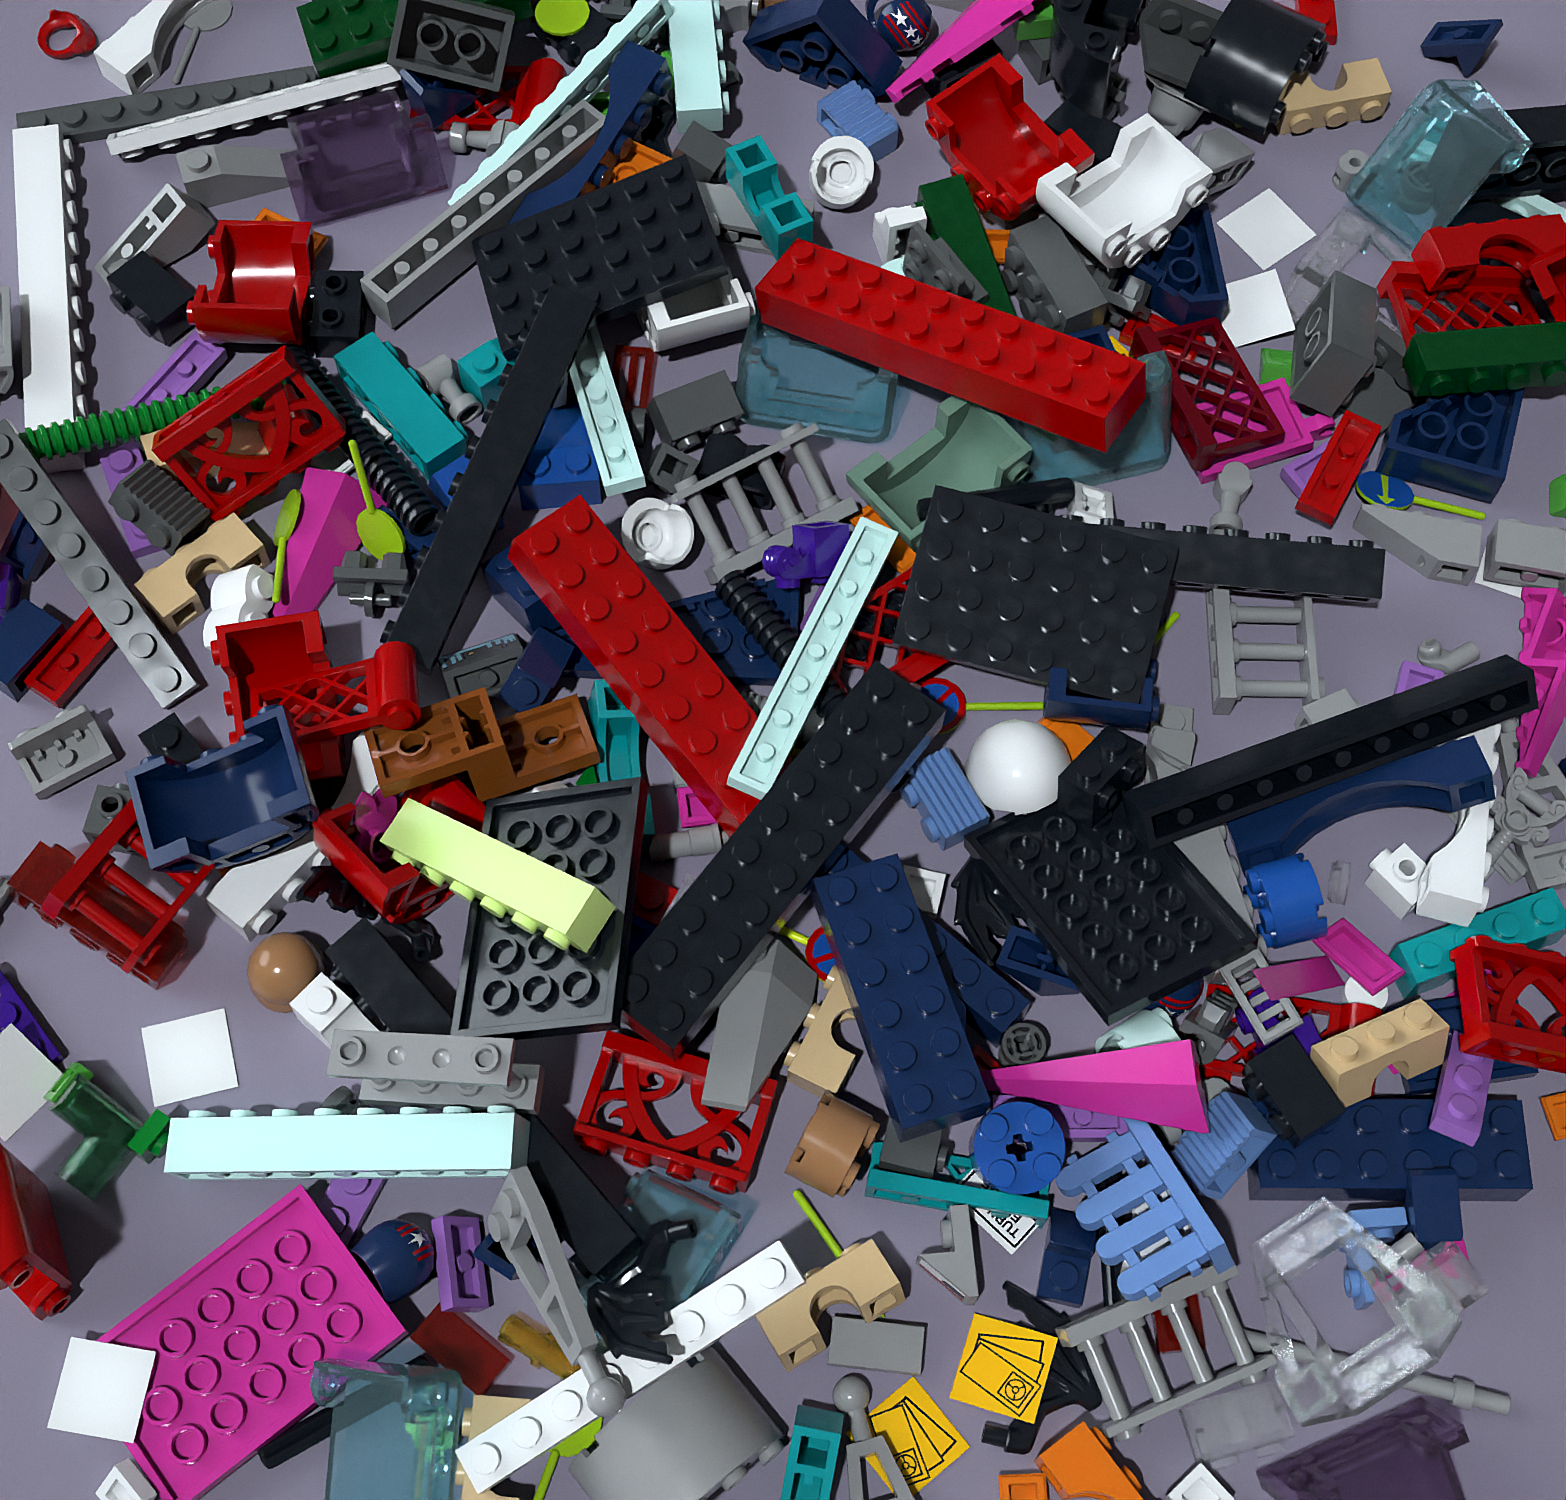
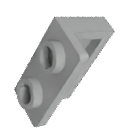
(61, 751)

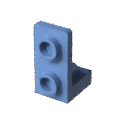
(1384, 1225)

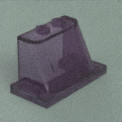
(360, 158)
(1381, 1459)

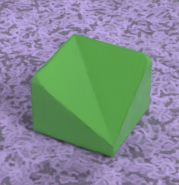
(1035, 24)

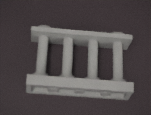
(725, 559)
(1226, 651)
(435, 1070)
(1129, 1319)

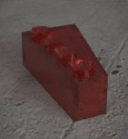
(45, 869)

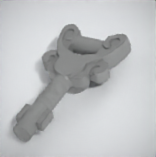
(1516, 823)

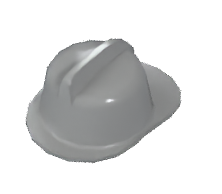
(1170, 107)

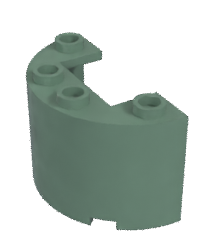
(964, 452)

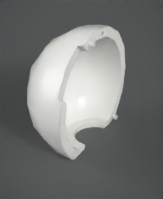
(1016, 766)

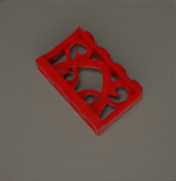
(261, 381)
(1495, 1032)
(639, 1062)

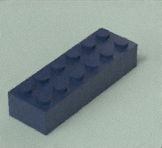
(899, 998)
(1380, 1141)

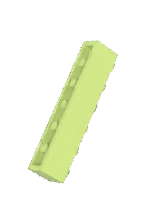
(497, 875)

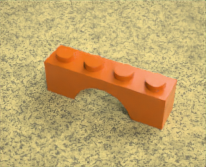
(1082, 1468)

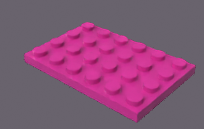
(243, 1343)

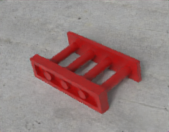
(99, 863)

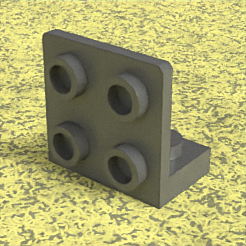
(1175, 37)
(939, 266)
(1388, 386)

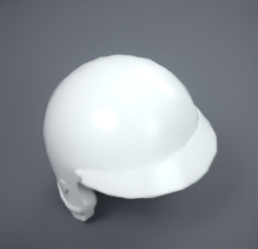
(841, 172)
(657, 533)

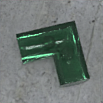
(105, 1133)

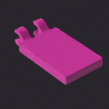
(1297, 439)

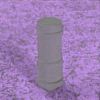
(687, 843)

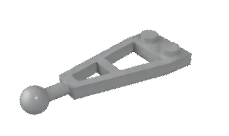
(1545, 863)
(512, 1221)
(852, 1397)

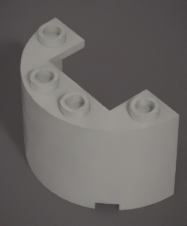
(680, 1438)

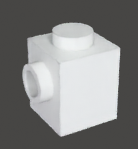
(1396, 879)

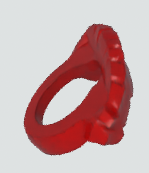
(82, 43)

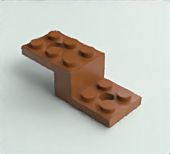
(496, 753)

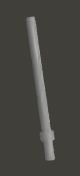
(1458, 1392)

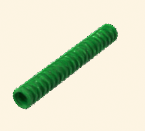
(114, 426)

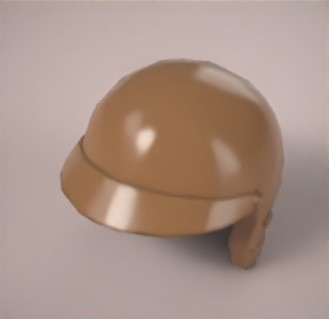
(283, 968)

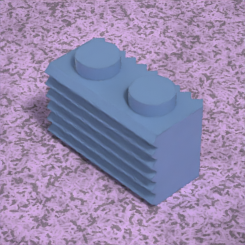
(855, 114)
(944, 799)
(1221, 1157)

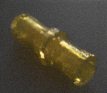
(537, 1346)

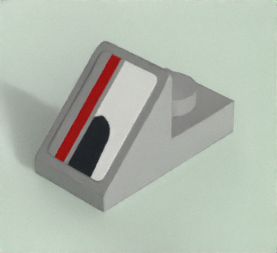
(955, 1268)

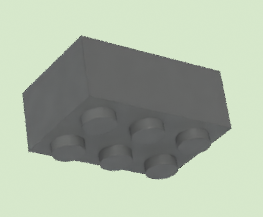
(452, 40)
(1051, 279)
(1334, 344)

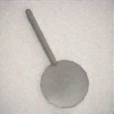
(206, 19)

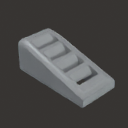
(1241, 967)

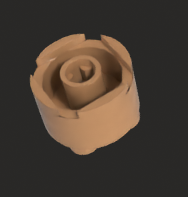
(830, 1144)

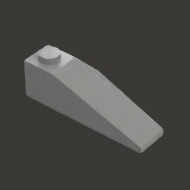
(757, 1026)

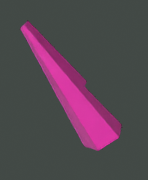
(966, 33)
(320, 538)
(1546, 654)
(1138, 1083)

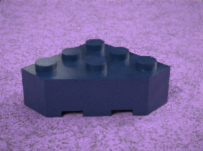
(823, 43)
(1184, 272)
(1454, 442)

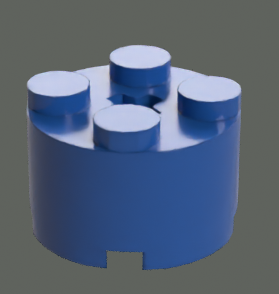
(1286, 900)
(1031, 1126)

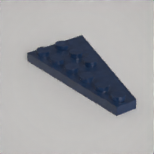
(718, 634)

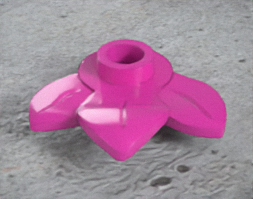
(371, 821)

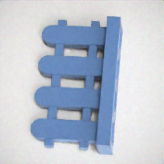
(1159, 1222)

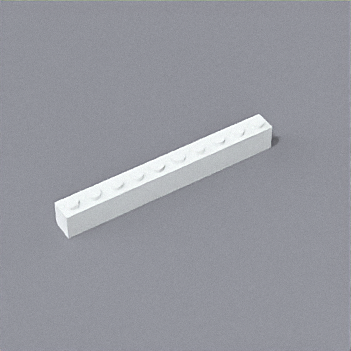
(48, 283)

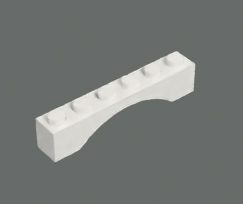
(136, 51)
(1455, 875)
(258, 890)

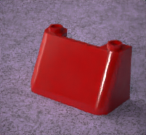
(30, 1241)

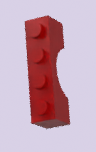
(1452, 254)

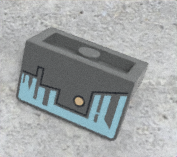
(480, 666)

